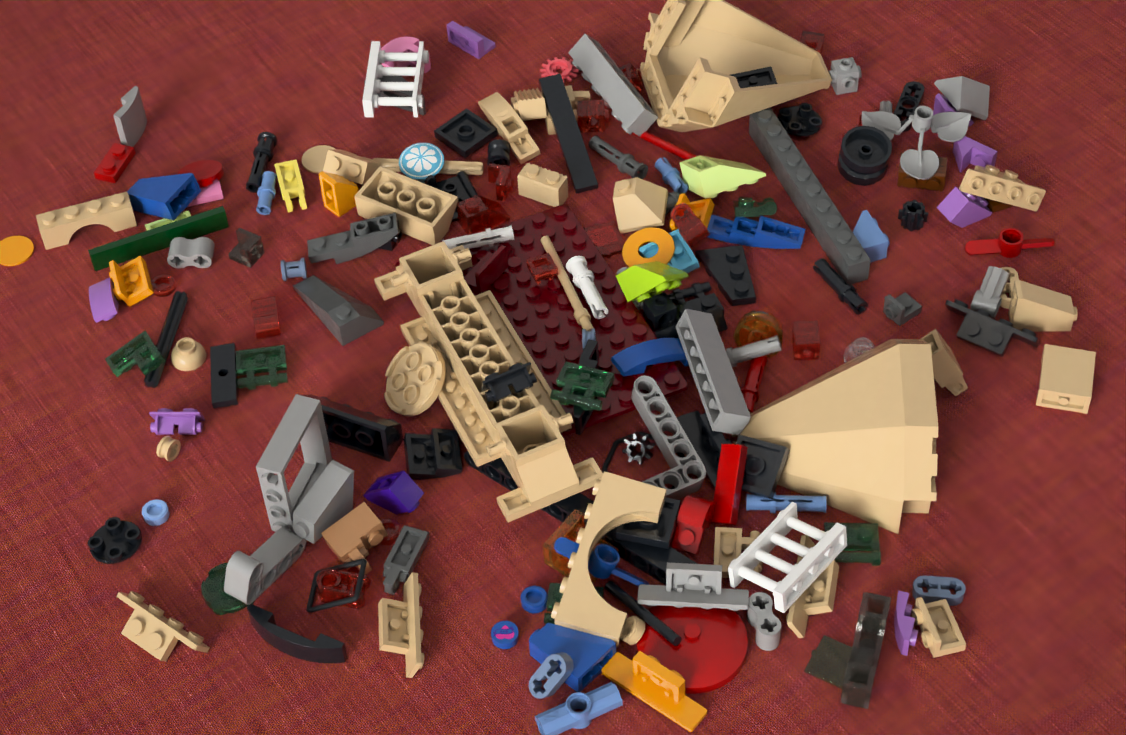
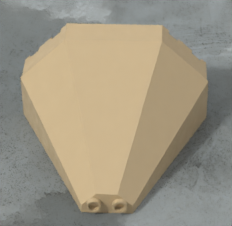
(699, 46)
(861, 434)

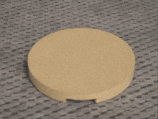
(414, 379)

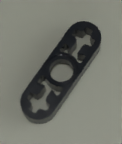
(907, 99)

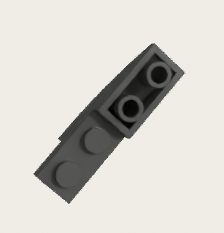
(360, 240)

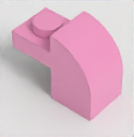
(403, 44)

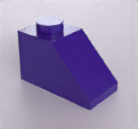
(395, 493)

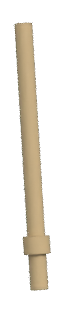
(581, 314)

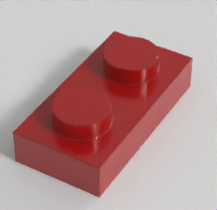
(114, 163)

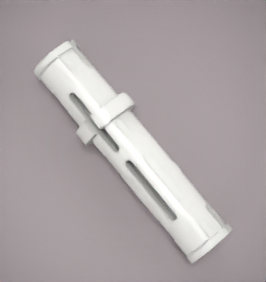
(505, 233)

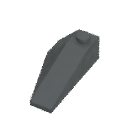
(339, 312)

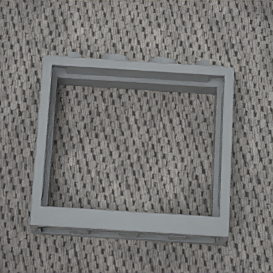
(303, 425)

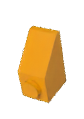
(337, 193)

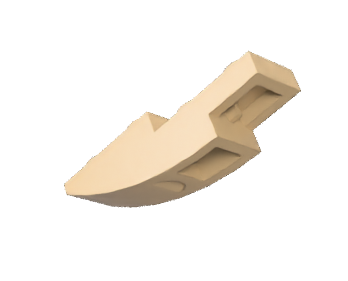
(510, 127)

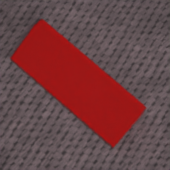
(729, 483)

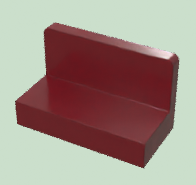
(487, 270)

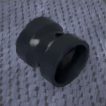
(498, 152)

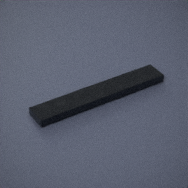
(568, 133)

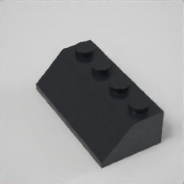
(360, 429)

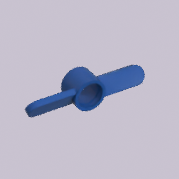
(601, 562)

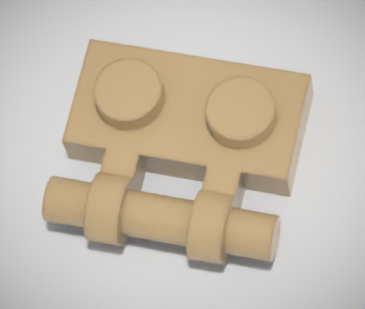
(729, 546)

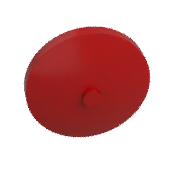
(710, 647)

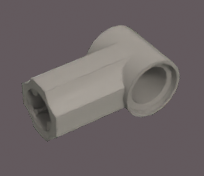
(990, 293)

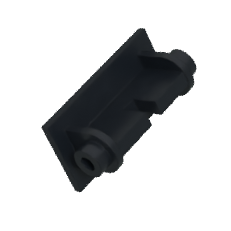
(498, 384)

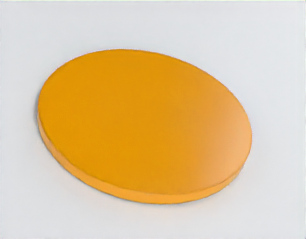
(15, 250)

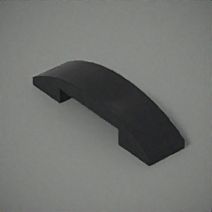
(321, 651)

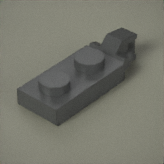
(403, 557)

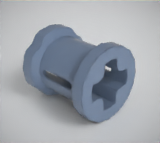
(293, 269)

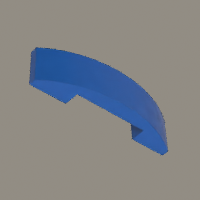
(636, 358)

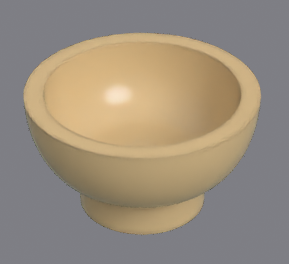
(188, 354)

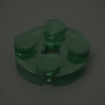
(214, 595)

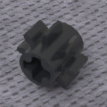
(632, 445)

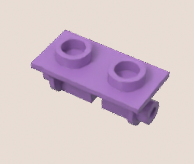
(166, 421)

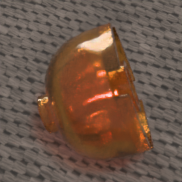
(756, 327)

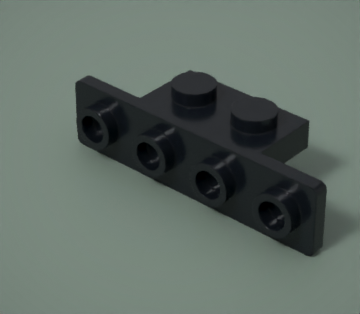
(986, 332)
(704, 440)

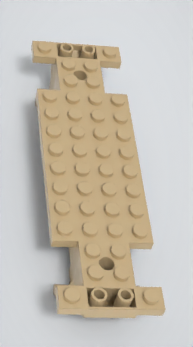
(474, 344)

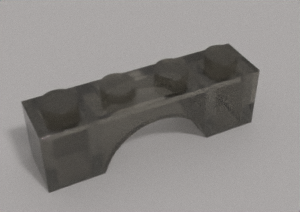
(865, 650)

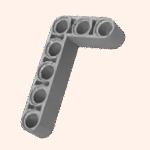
(668, 445)

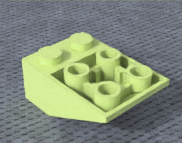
(711, 175)

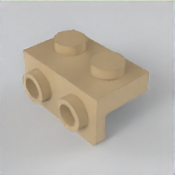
(938, 627)

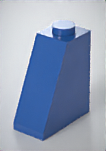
(164, 195)
(586, 650)

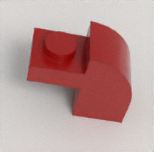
(692, 520)

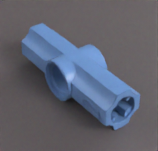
(593, 703)

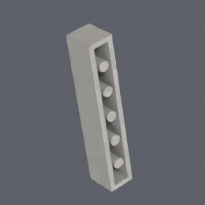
(612, 85)
(712, 372)

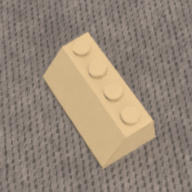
(419, 208)

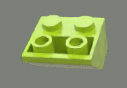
(649, 280)

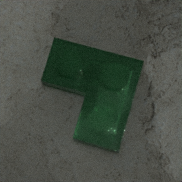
(138, 351)

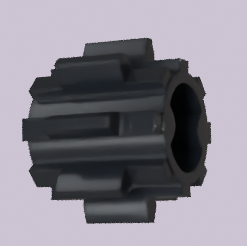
(913, 215)

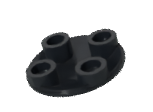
(800, 120)
(115, 541)

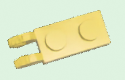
(290, 183)

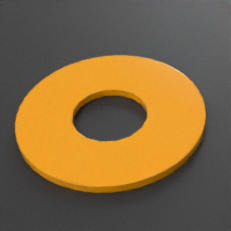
(655, 235)

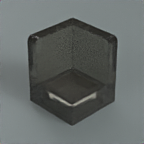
(248, 248)

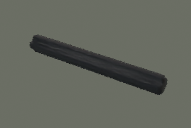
(167, 335)

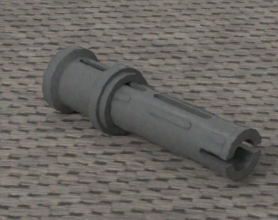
(632, 165)

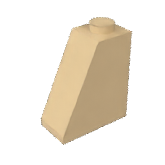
(1040, 309)

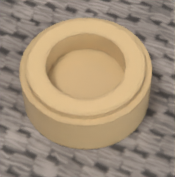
(633, 630)

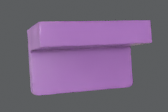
(469, 40)

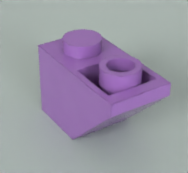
(964, 208)

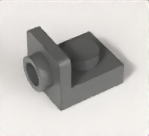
(901, 308)

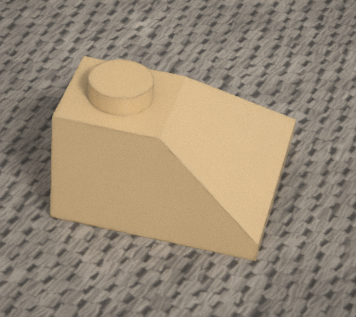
(639, 204)

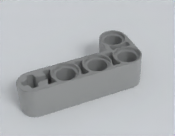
(251, 575)

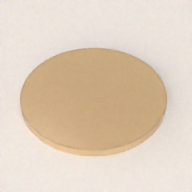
(314, 158)

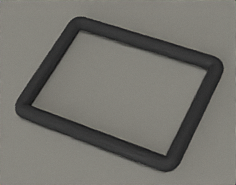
(362, 562)

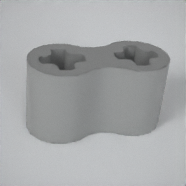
(189, 252)
(764, 621)

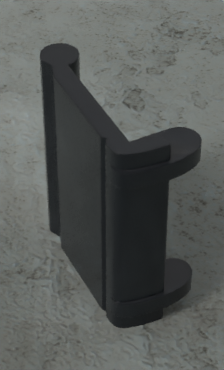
(458, 186)

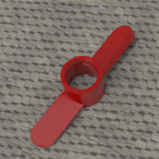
(1008, 244)

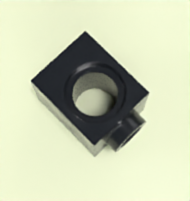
(659, 311)

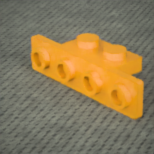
(655, 686)

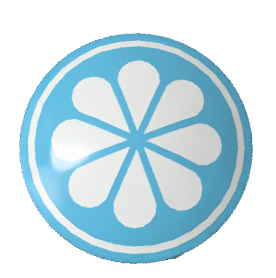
(421, 161)

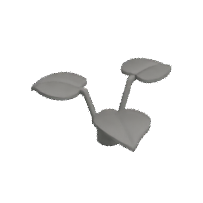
(919, 163)

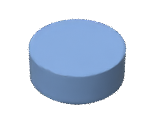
(155, 512)

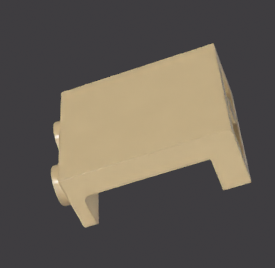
(1066, 378)

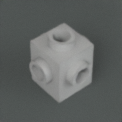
(845, 75)

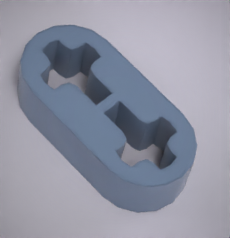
(938, 589)
(546, 671)

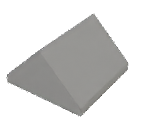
(966, 95)

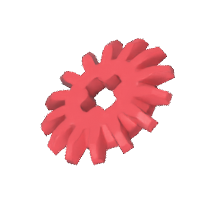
(567, 69)

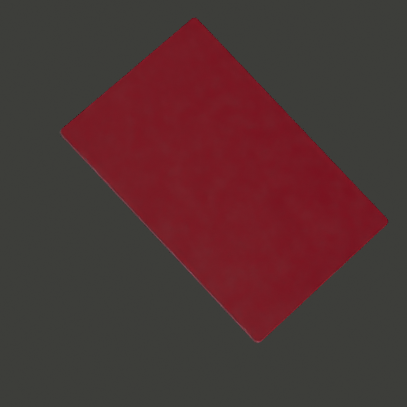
(547, 319)

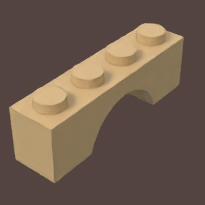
(60, 224)

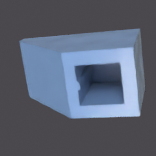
(871, 237)

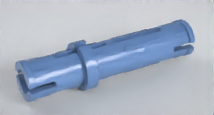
(780, 502)

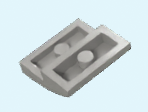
(131, 118)

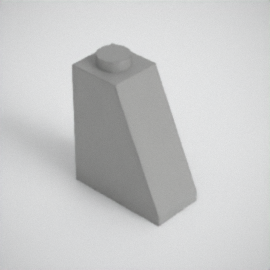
(325, 502)

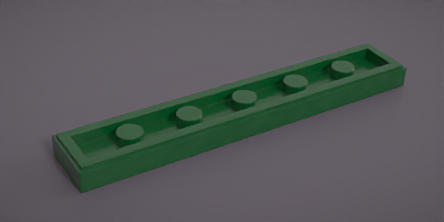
(158, 238)

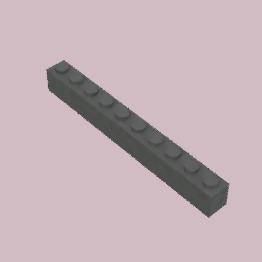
(809, 197)

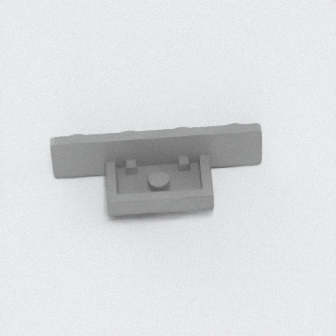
(693, 587)

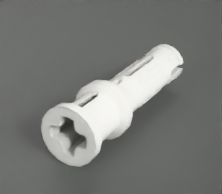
(584, 280)

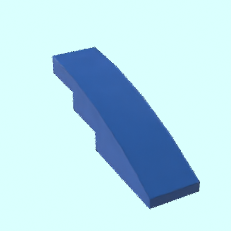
(752, 233)

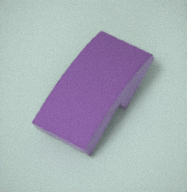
(102, 300)
(904, 624)

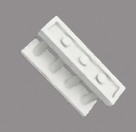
(376, 71)
(800, 575)

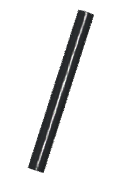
(643, 613)

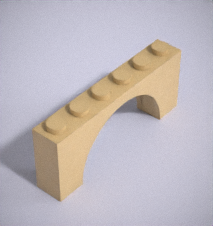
(616, 503)

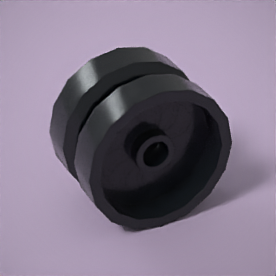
(864, 155)

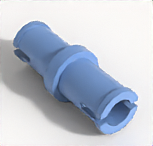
(671, 176)
(266, 193)

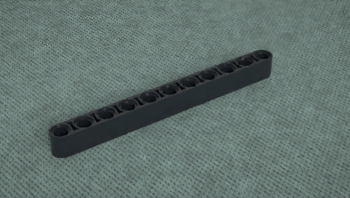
(645, 557)

